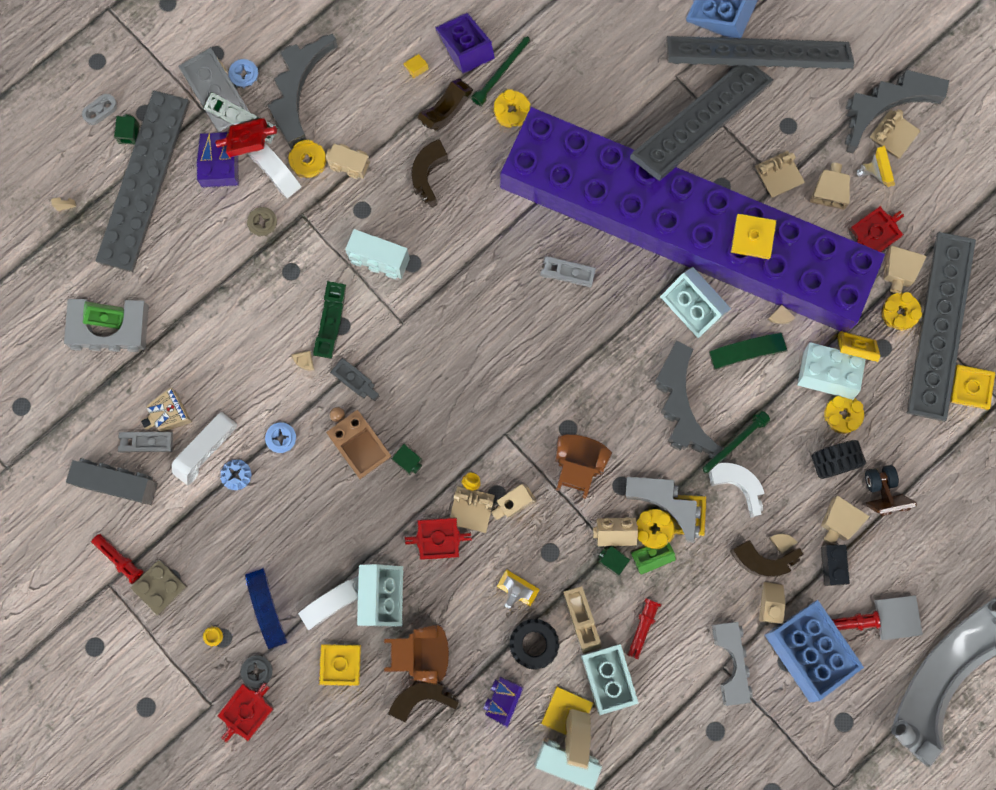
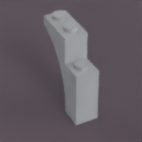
(662, 493)

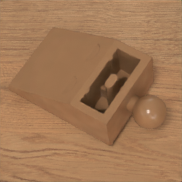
(358, 444)

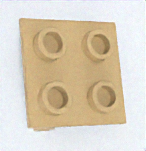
(895, 133)
(780, 174)
(472, 509)

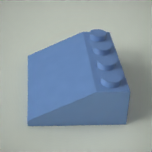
(722, 16)
(814, 651)

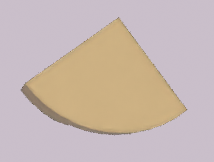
(60, 204)
(781, 316)
(304, 360)
(782, 542)

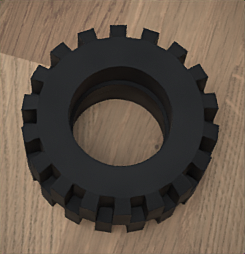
(838, 459)
(550, 651)

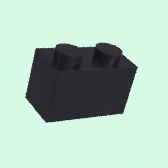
(835, 565)

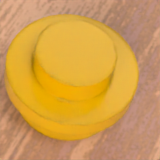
(471, 481)
(213, 636)

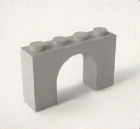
(130, 335)

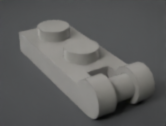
(568, 271)
(145, 442)

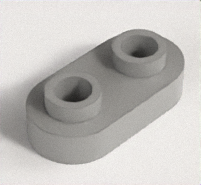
(99, 108)

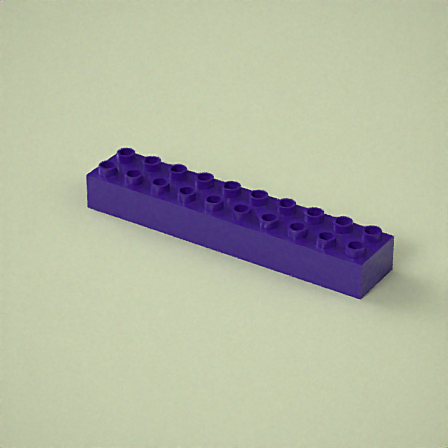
(688, 221)

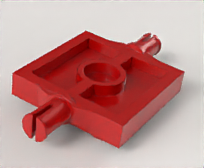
(246, 137)
(878, 229)
(438, 538)
(245, 712)

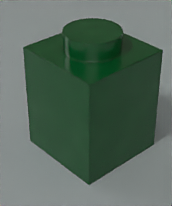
(126, 129)
(407, 460)
(613, 560)

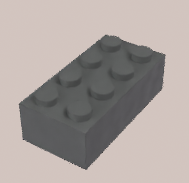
(112, 482)

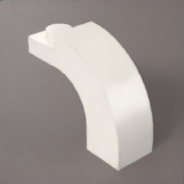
(275, 170)
(742, 478)
(330, 603)

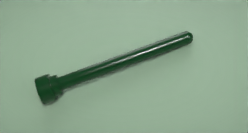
(479, 97)
(759, 420)

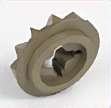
(254, 218)

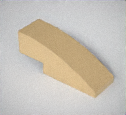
(582, 619)
(578, 738)

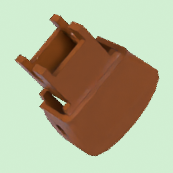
(580, 461)
(422, 654)

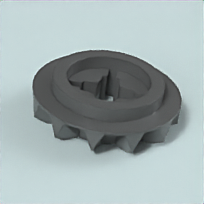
(249, 665)

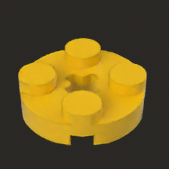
(507, 99)
(298, 154)
(898, 321)
(834, 419)
(664, 522)

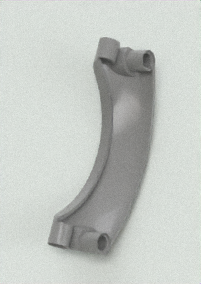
(925, 702)

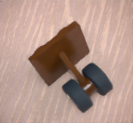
(884, 481)

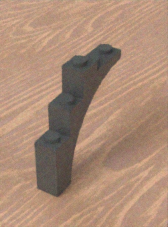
(290, 84)
(910, 88)
(677, 407)

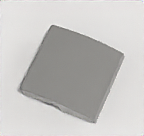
(898, 617)

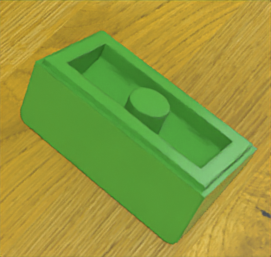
(103, 315)
(650, 559)

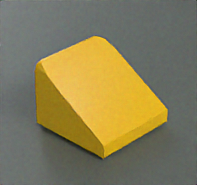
(416, 66)

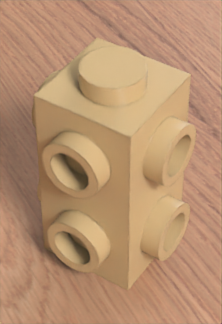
(344, 159)
(616, 532)

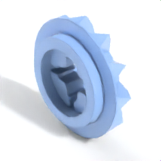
(237, 68)
(273, 432)
(245, 474)

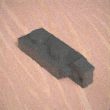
(354, 380)

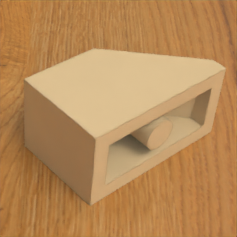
(772, 603)

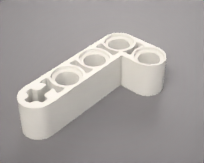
(189, 461)

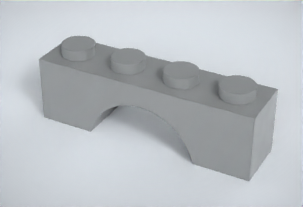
(736, 688)

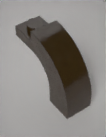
(447, 106)
(426, 160)
(755, 564)
(414, 694)

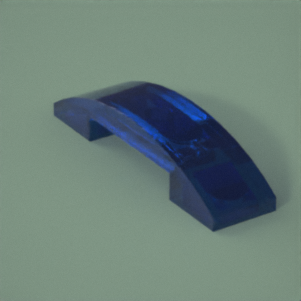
(265, 609)

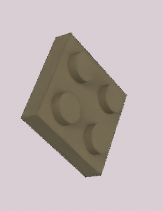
(158, 587)

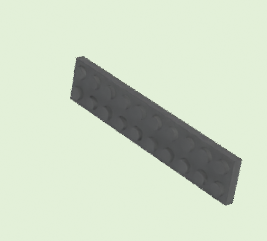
(759, 52)
(700, 120)
(142, 181)
(941, 327)

